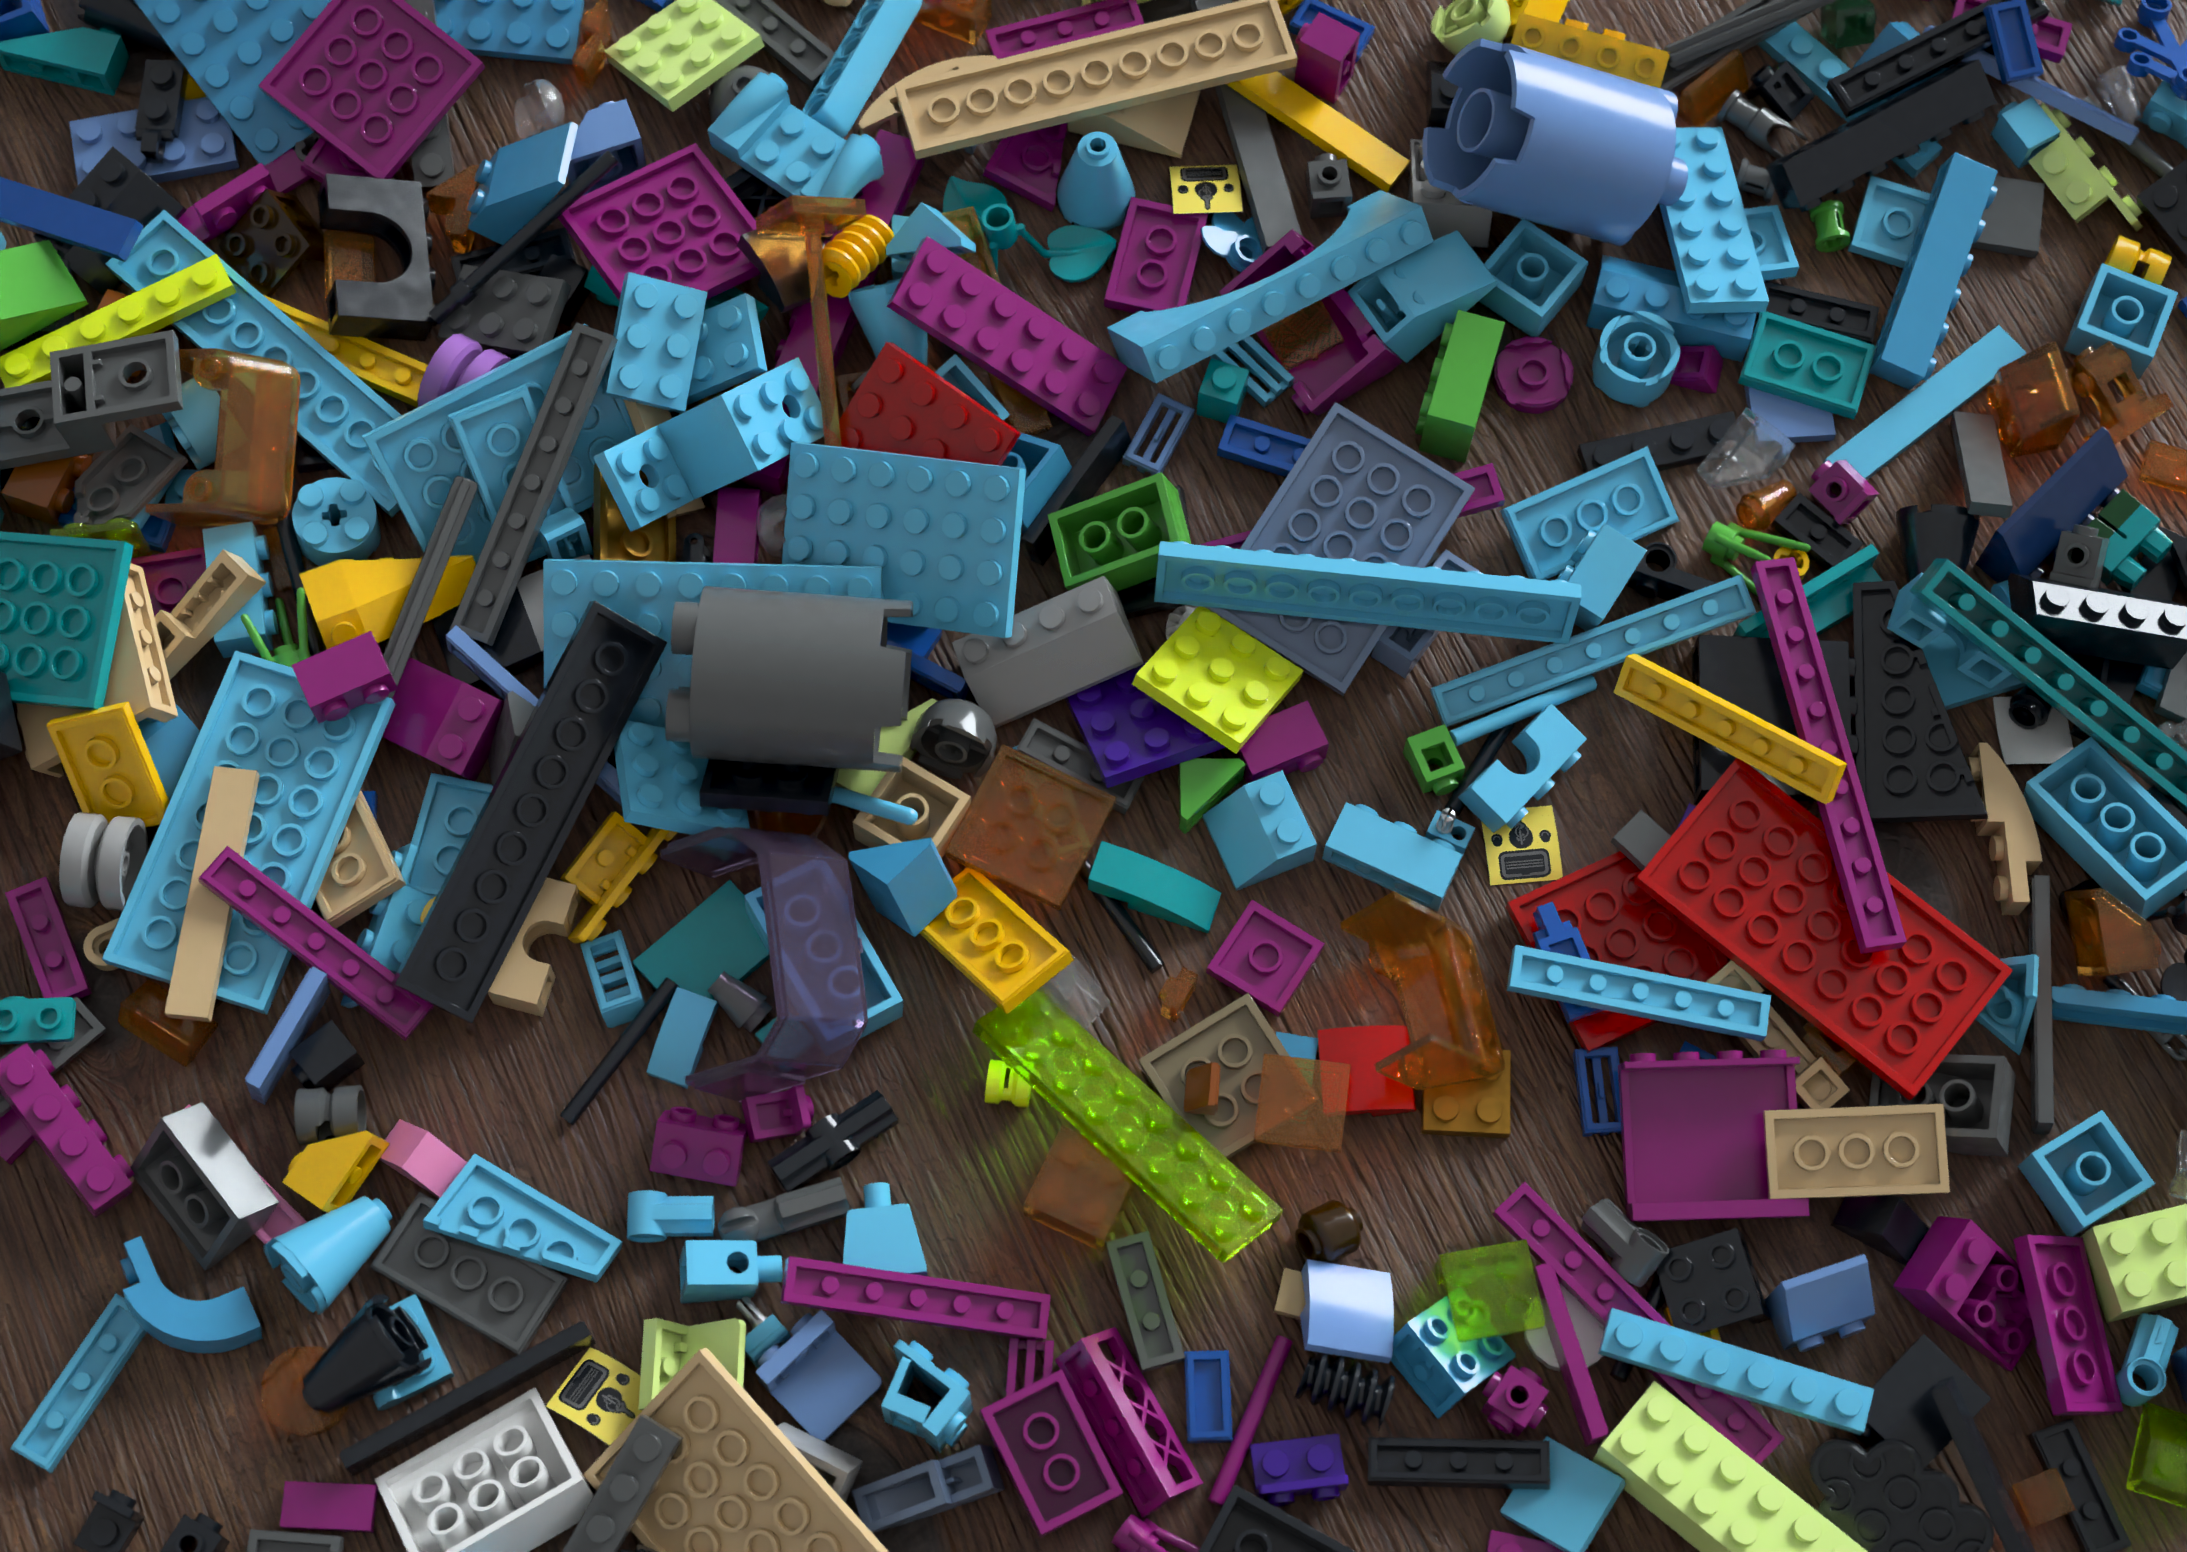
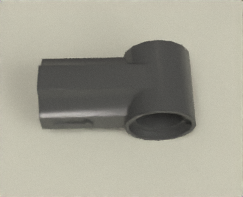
(1633, 1249)

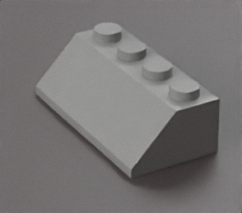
(1051, 653)

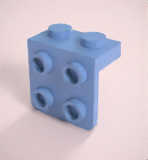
(817, 1376)

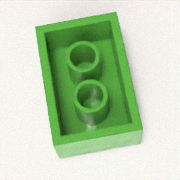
(1458, 385)
(1118, 533)

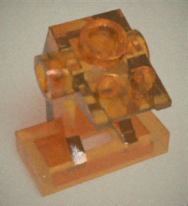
(2090, 378)

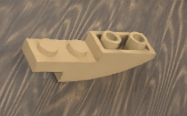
(2011, 828)

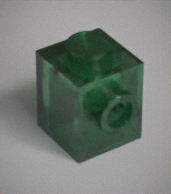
(1848, 22)

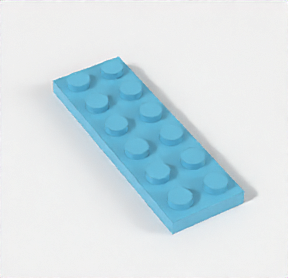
(1711, 230)

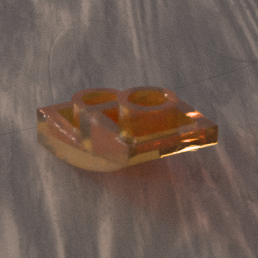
(596, 34)

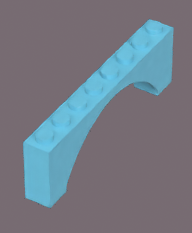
(1370, 238)

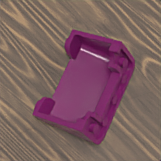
(1342, 369)

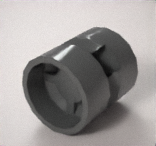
(328, 1115)

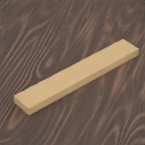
(207, 916)

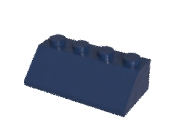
(2065, 499)

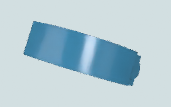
(182, 1323)

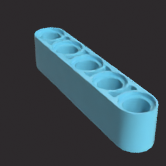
(860, 63)

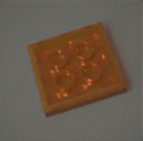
(1031, 827)

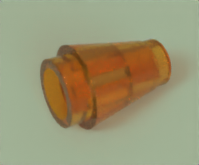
(1763, 505)

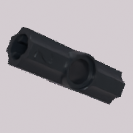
(833, 1142)

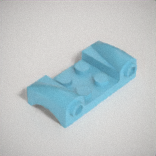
(790, 147)

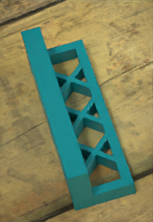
(1827, 594)

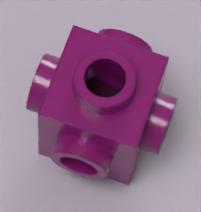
(1503, 1411)

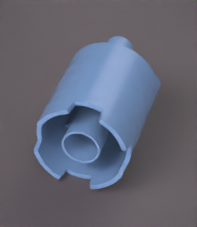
(1555, 142)

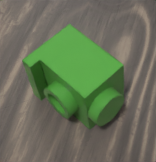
(1438, 748)

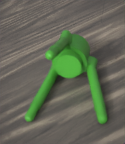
(1727, 543)
(289, 652)

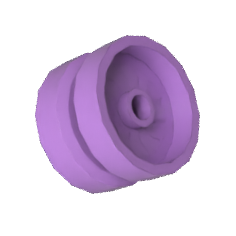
(455, 364)

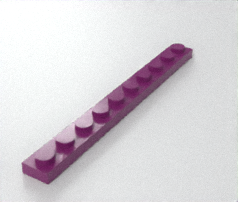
(1820, 724)

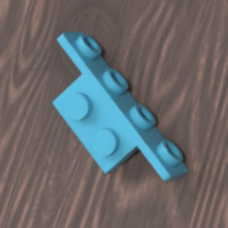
(393, 920)

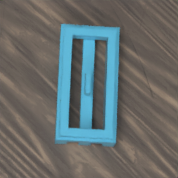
(1254, 368)

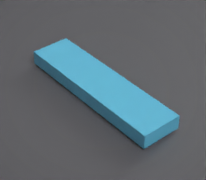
(80, 1386)

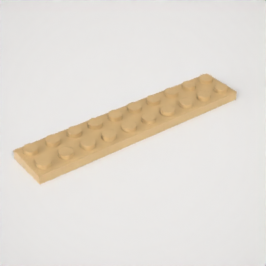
(1094, 76)

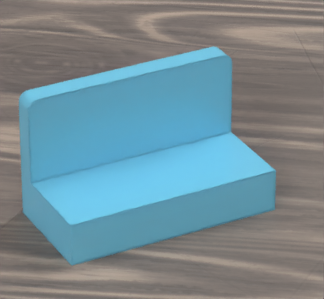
(901, 1410)

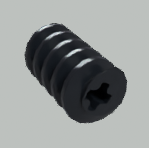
(1347, 1388)

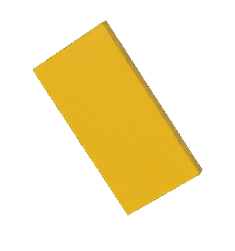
(995, 942)

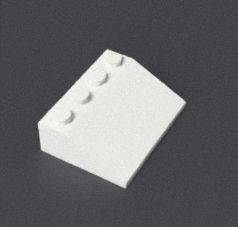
(489, 1485)

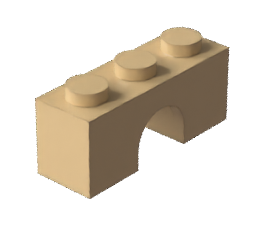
(524, 982)

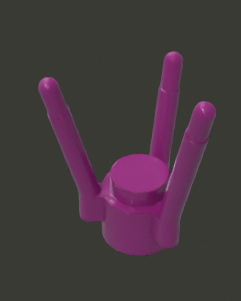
(1143, 1537)

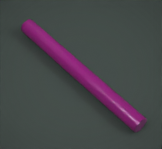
(1250, 1421)

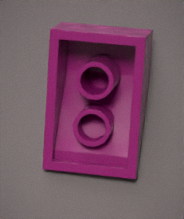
(443, 719)

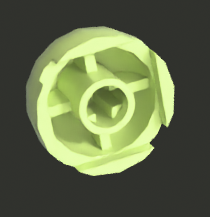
(1470, 20)

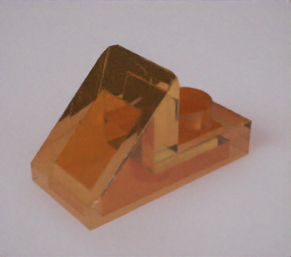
(452, 200)

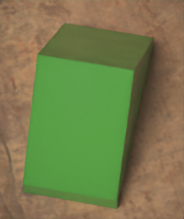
(1203, 785)

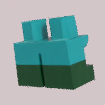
(2129, 531)

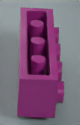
(62, 1132)

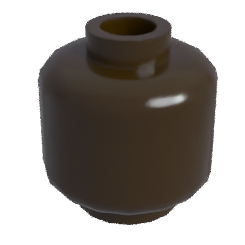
(1329, 1232)

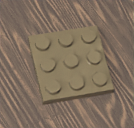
(1237, 1042)

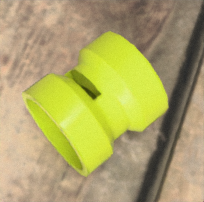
(1017, 1091)

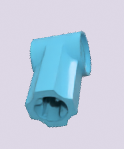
(657, 1216)
(2148, 1358)

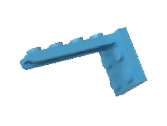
(2119, 1009)

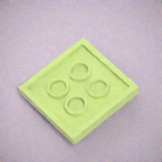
(684, 50)

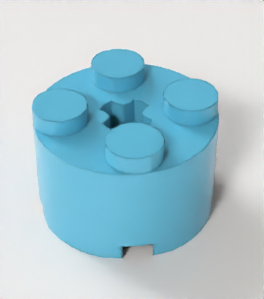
(1635, 358)
(197, 423)
(335, 502)

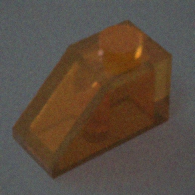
(956, 17)

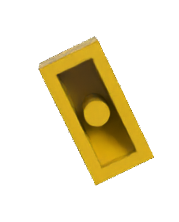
(334, 1169)

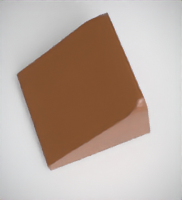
(1202, 1089)

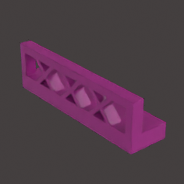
(1122, 1422)

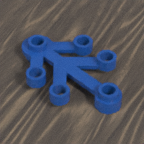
(2154, 15)

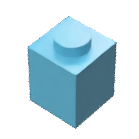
(2024, 131)

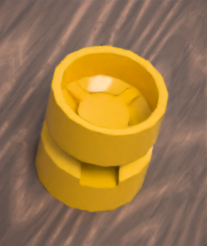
(2127, 253)

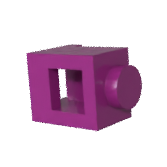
(1855, 492)

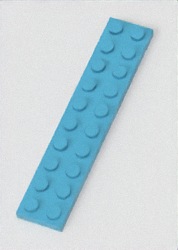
(332, 399)
(1366, 592)

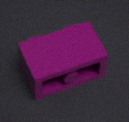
(1325, 57)
(345, 678)
(1285, 743)

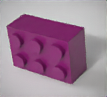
(1050, 1453)

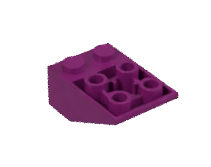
(1969, 1289)

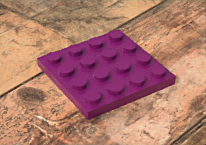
(372, 80)
(666, 224)

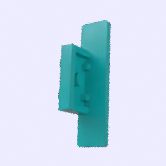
(37, 1020)

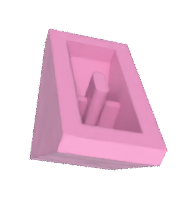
(422, 1158)

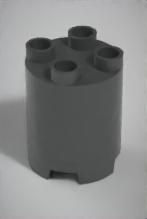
(789, 678)

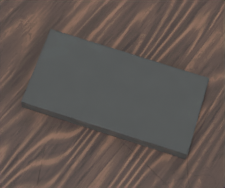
(473, 1284)

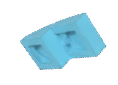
(681, 1037)

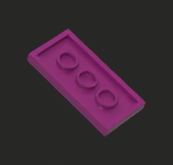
(2067, 1325)

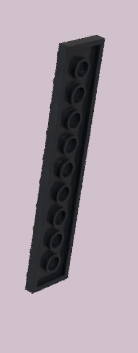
(529, 813)

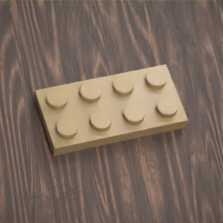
(1856, 1151)

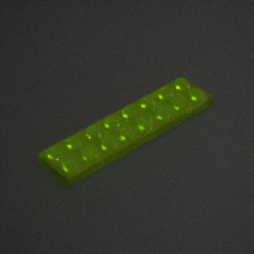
(1130, 1124)

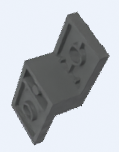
(88, 397)

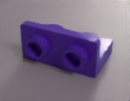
(1298, 1469)

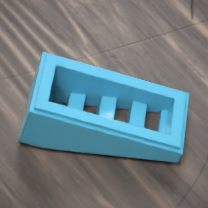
(620, 1004)

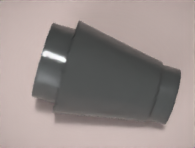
(739, 1001)

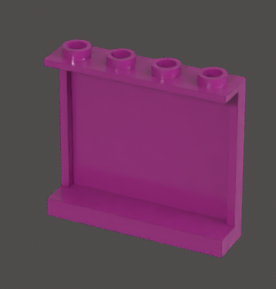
(1699, 1135)

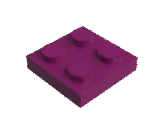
(1265, 958)

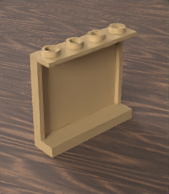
(135, 676)

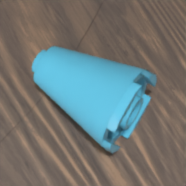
(1095, 184)
(883, 324)
(329, 1250)

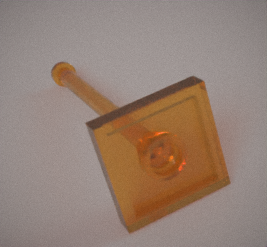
(815, 219)

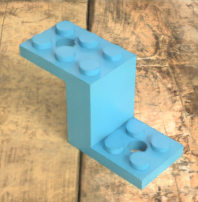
(712, 444)

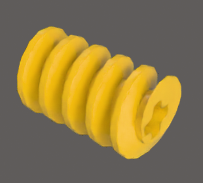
(855, 254)

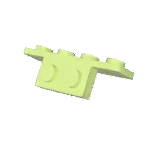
(2074, 178)

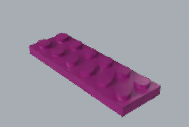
(1007, 336)

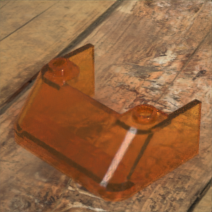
(252, 445)
(1438, 992)

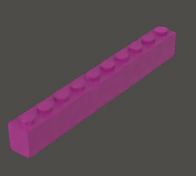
(883, 200)

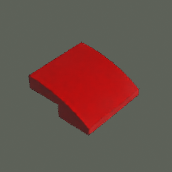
(1362, 1049)

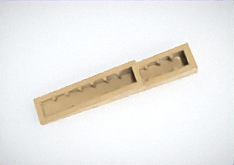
(206, 608)

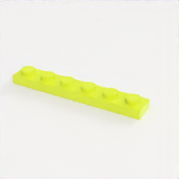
(126, 318)

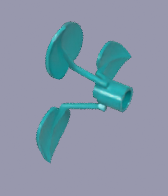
(1073, 249)

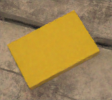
(109, 764)

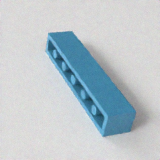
(1933, 270)

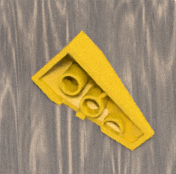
(369, 594)

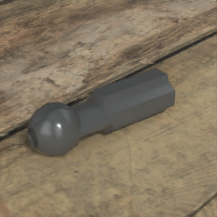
(786, 1212)

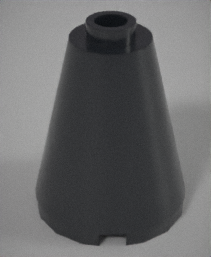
(123, 19)
(1934, 534)
(366, 1357)

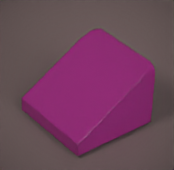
(1698, 368)

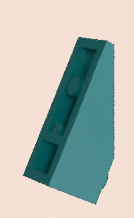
(69, 57)

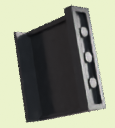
(1748, 676)

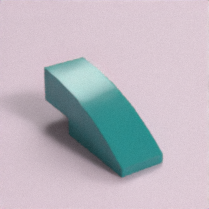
(1153, 887)

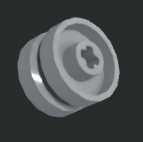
(101, 860)

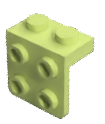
(671, 1345)

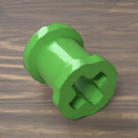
(1830, 226)

